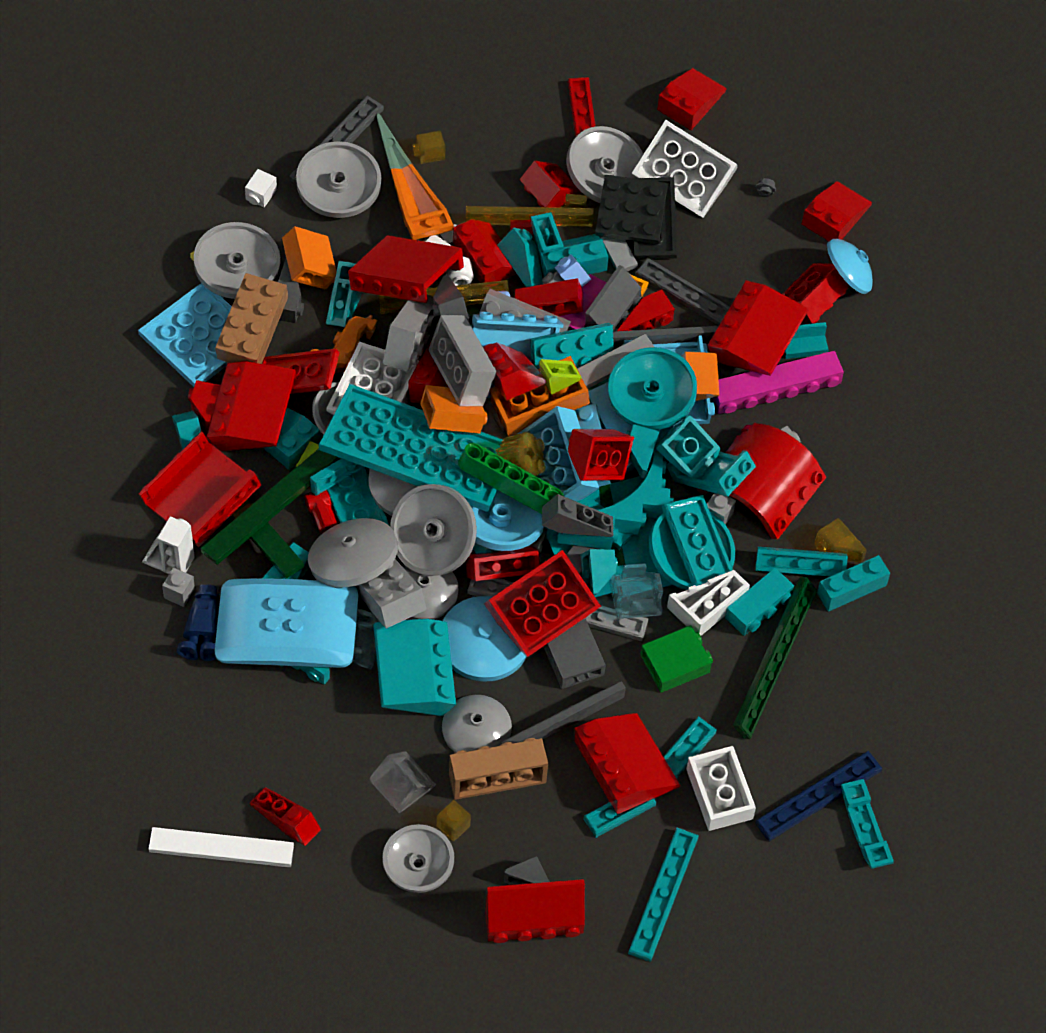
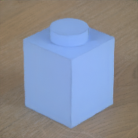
(571, 269)

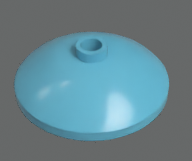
(851, 264)

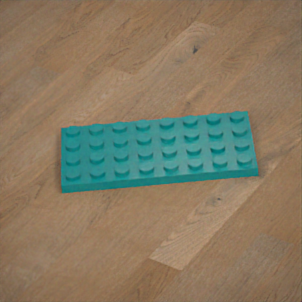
(400, 444)

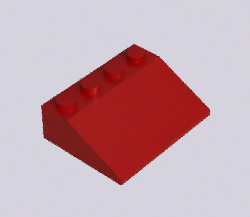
(757, 329)
(250, 406)
(542, 604)
(625, 760)
(535, 910)

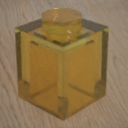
(429, 147)
(453, 820)

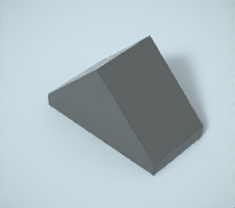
(526, 873)

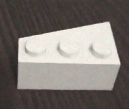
(172, 547)
(707, 603)

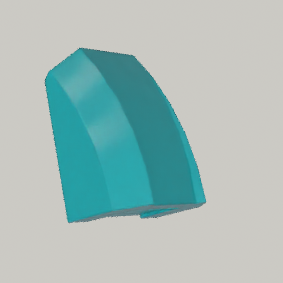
(689, 448)

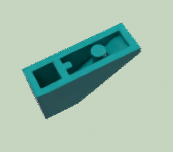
(522, 256)
(343, 299)

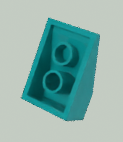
(293, 439)

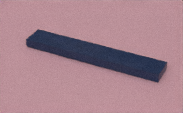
(816, 796)

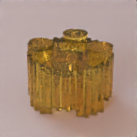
(524, 452)

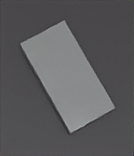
(619, 253)

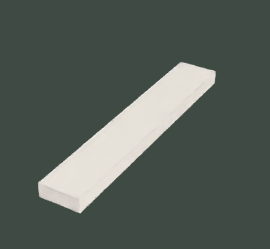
(221, 847)

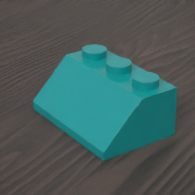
(587, 250)

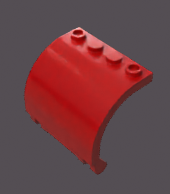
(782, 479)

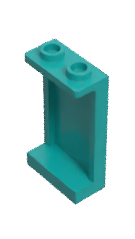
(721, 477)

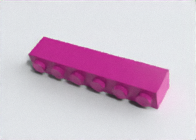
(785, 381)

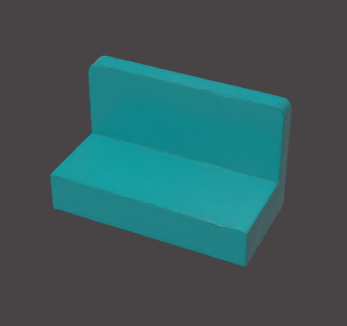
(808, 341)

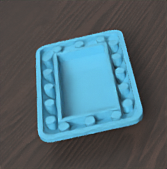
(286, 623)

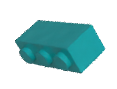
(853, 583)
(759, 602)

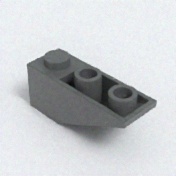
(575, 518)

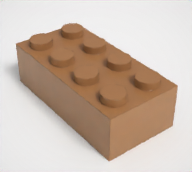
(252, 320)
(498, 768)

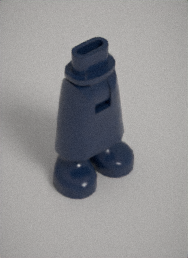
(201, 621)

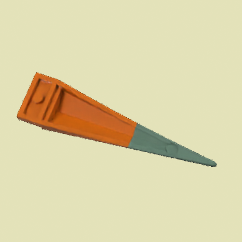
(420, 207)

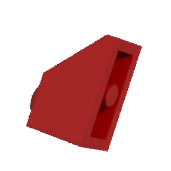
(203, 401)

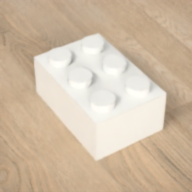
(720, 788)

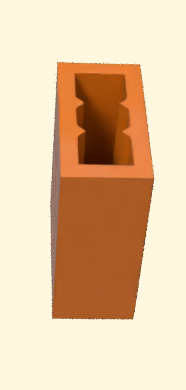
(309, 258)
(445, 414)

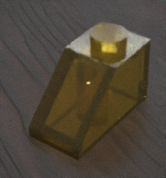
(839, 539)

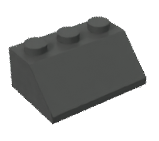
(614, 300)

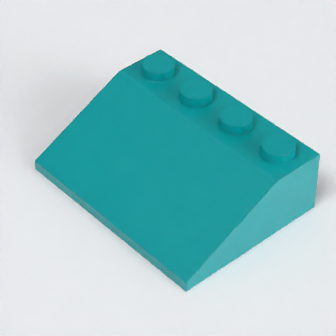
(415, 666)

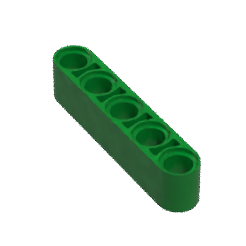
(506, 477)

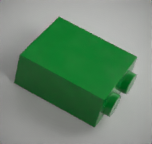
(676, 658)

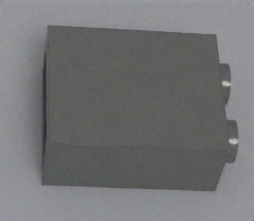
(575, 656)

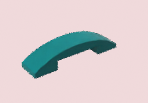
(865, 825)

